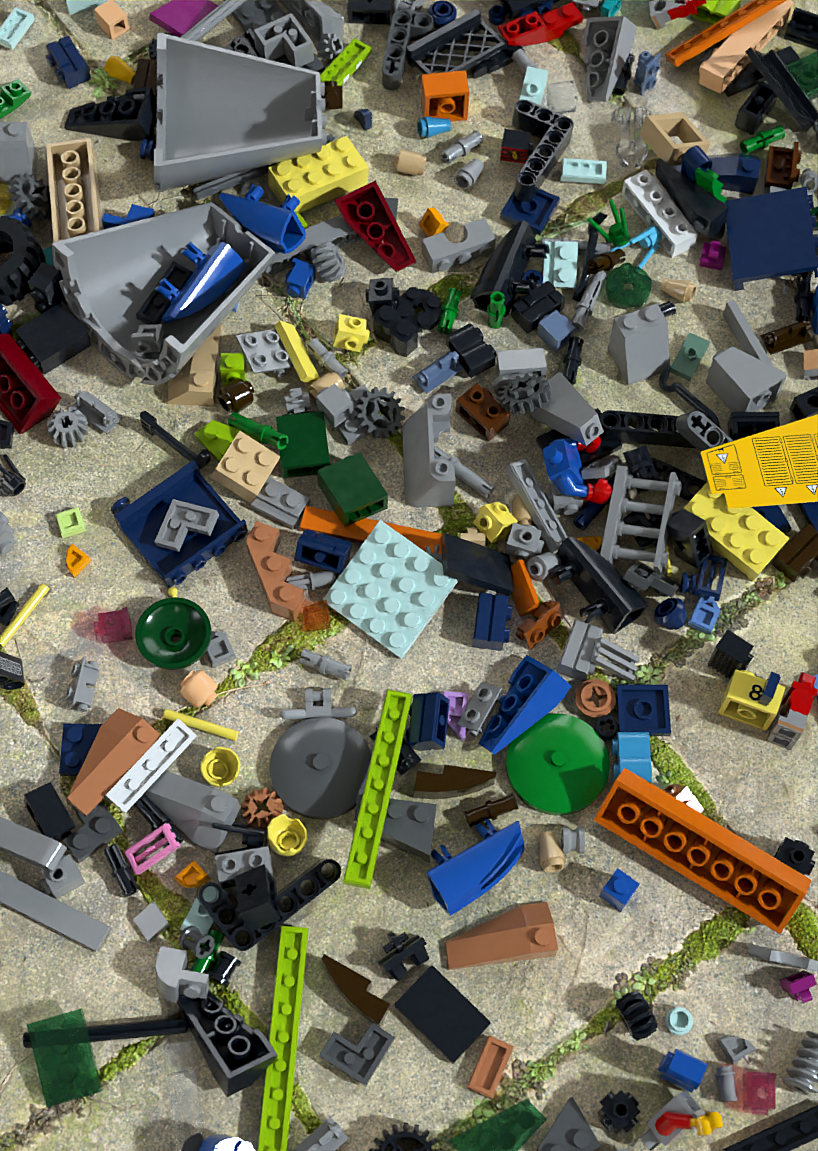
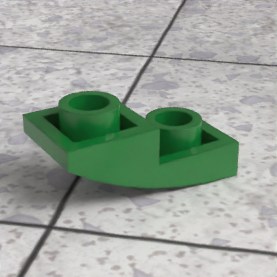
(12, 96)
(709, 182)

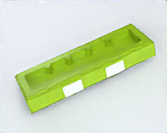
(346, 62)

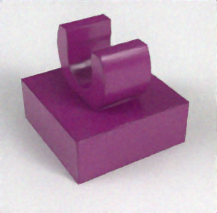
(712, 255)
(799, 984)

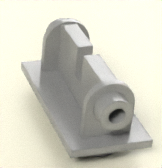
(96, 411)
(78, 693)
(479, 707)
(326, 1137)

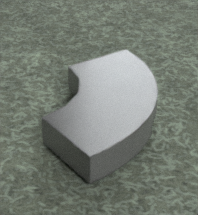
(783, 957)

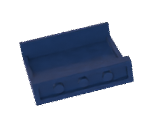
(771, 235)
(145, 516)

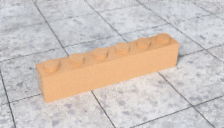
(731, 57)

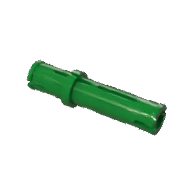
(264, 433)

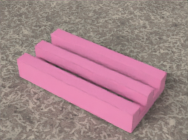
(170, 837)

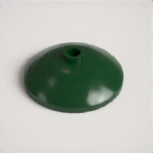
(168, 620)

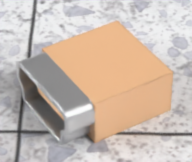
(811, 364)

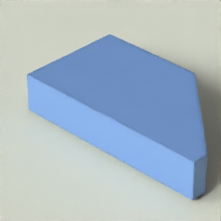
(704, 614)

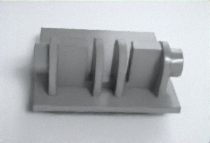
(265, 352)

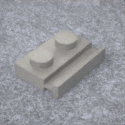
(280, 503)

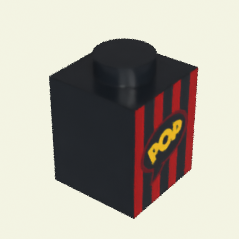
(516, 146)

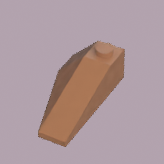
(113, 753)
(513, 936)

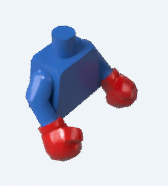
(565, 469)

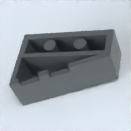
(408, 826)

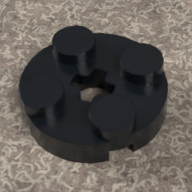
(420, 298)

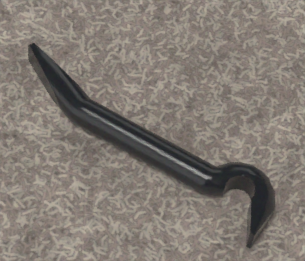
(590, 252)
(687, 396)

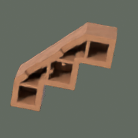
(273, 570)

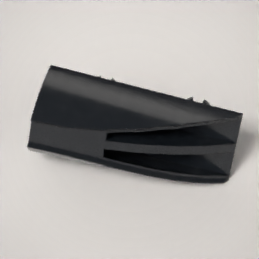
(507, 267)
(599, 584)

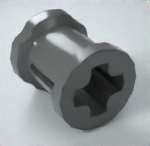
(199, 951)

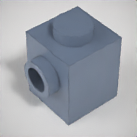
(555, 330)

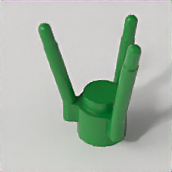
(618, 231)

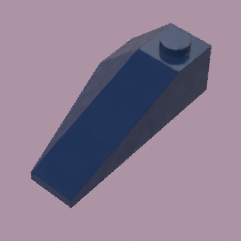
(736, 171)

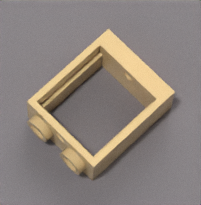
(659, 129)

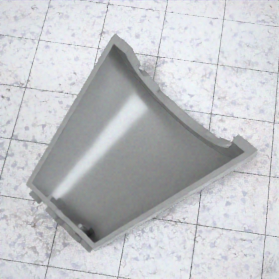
(230, 112)
(118, 267)

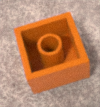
(445, 95)

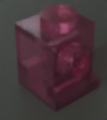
(119, 631)
(751, 1100)

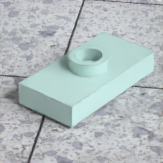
(15, 27)
(534, 85)
(583, 171)
(198, 916)

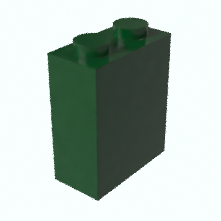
(307, 444)
(352, 489)

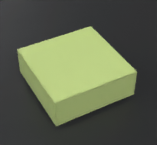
(70, 522)

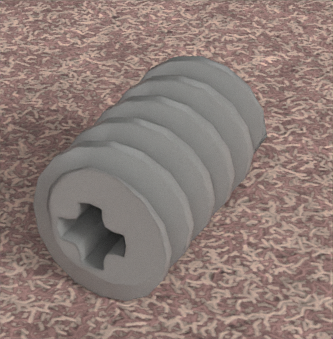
(805, 1066)

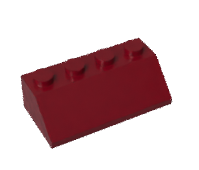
(24, 391)

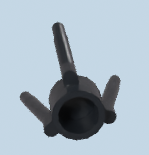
(11, 482)
(252, 836)

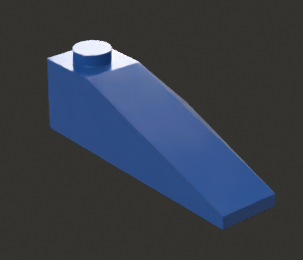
(531, 696)

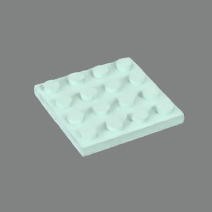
(390, 589)

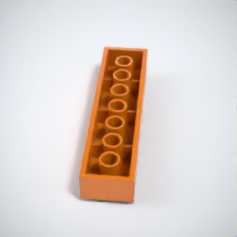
(703, 850)

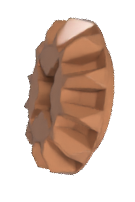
(601, 689)
(261, 819)

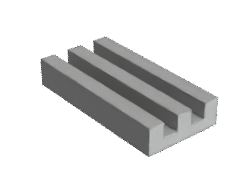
(612, 652)

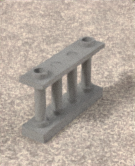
(620, 504)

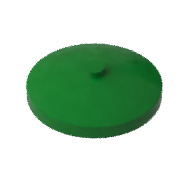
(558, 765)

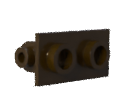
(787, 337)

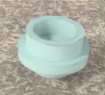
(679, 1021)

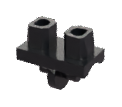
(640, 465)
(640, 519)
(393, 962)

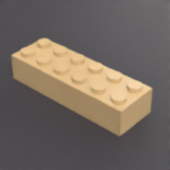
(73, 189)

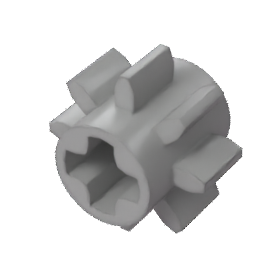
(329, 46)
(297, 401)

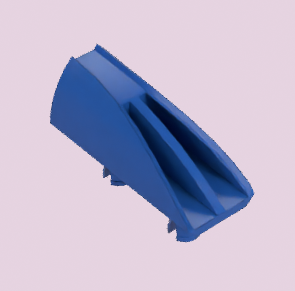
(272, 225)
(211, 278)
(477, 869)

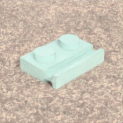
(561, 264)

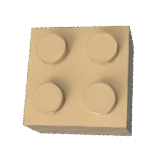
(245, 467)

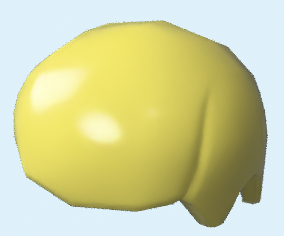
(220, 767)
(286, 835)

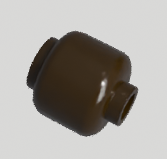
(236, 395)

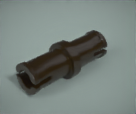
(606, 261)
(491, 810)

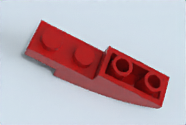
(542, 28)

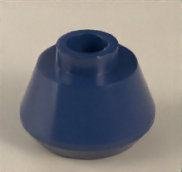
(442, 13)
(670, 613)

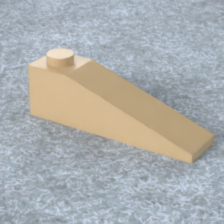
(198, 378)

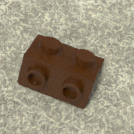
(782, 166)

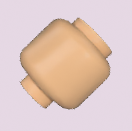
(198, 688)

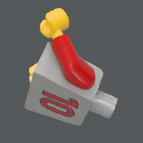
(676, 1118)

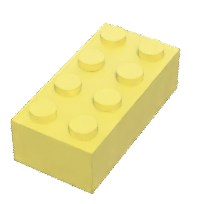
(319, 175)
(738, 533)

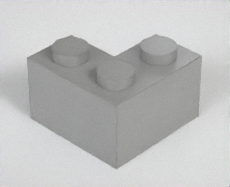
(286, 38)

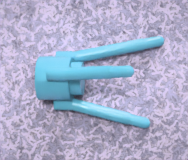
(647, 239)

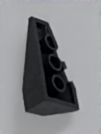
(123, 117)
(698, 206)
(229, 1045)

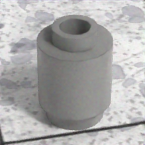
(541, 565)

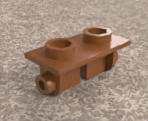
(547, 617)

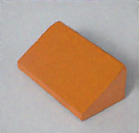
(523, 590)

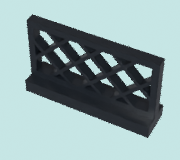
(447, 38)
(785, 87)

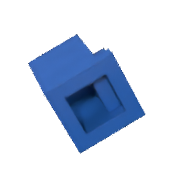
(300, 278)

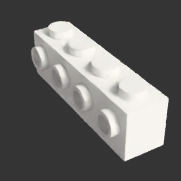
(657, 209)

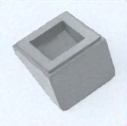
(151, 921)

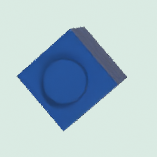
(619, 890)

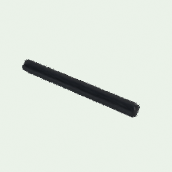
(130, 1030)

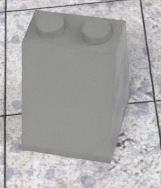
(16, 151)
(640, 344)
(744, 381)

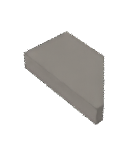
(220, 649)

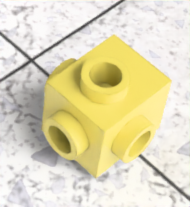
(350, 333)
(494, 521)

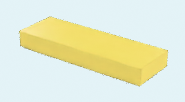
(296, 352)

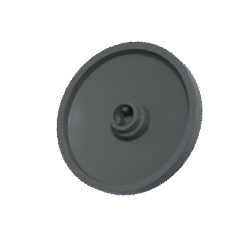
(320, 767)

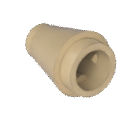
(680, 289)
(551, 855)

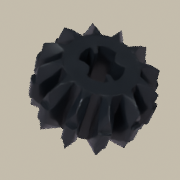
(636, 1015)

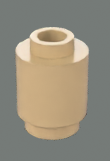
(410, 162)
(325, 381)
(520, 512)

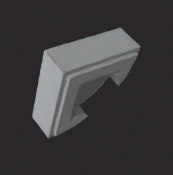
(735, 1047)

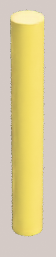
(23, 614)
(201, 724)

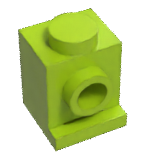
(232, 366)

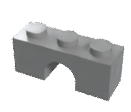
(443, 254)

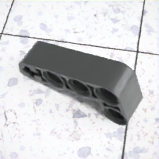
(405, 27)
(695, 427)

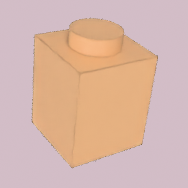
(112, 19)

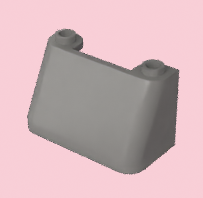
(426, 479)

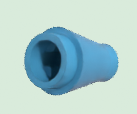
(432, 126)

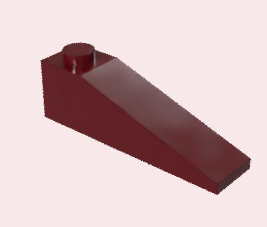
(373, 221)

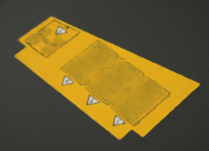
(767, 466)

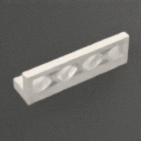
(150, 766)

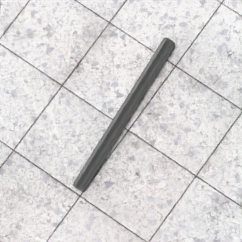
(229, 181)

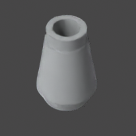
(468, 174)

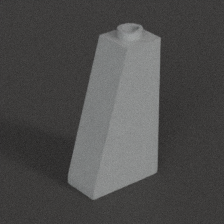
(568, 412)

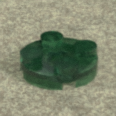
(627, 274)

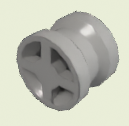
(573, 840)

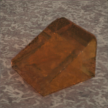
(316, 616)

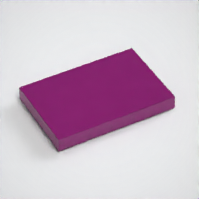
(181, 15)

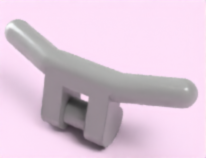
(318, 711)

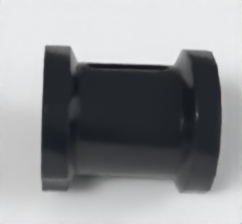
(224, 968)

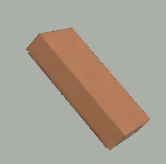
(490, 1067)

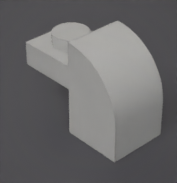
(175, 979)

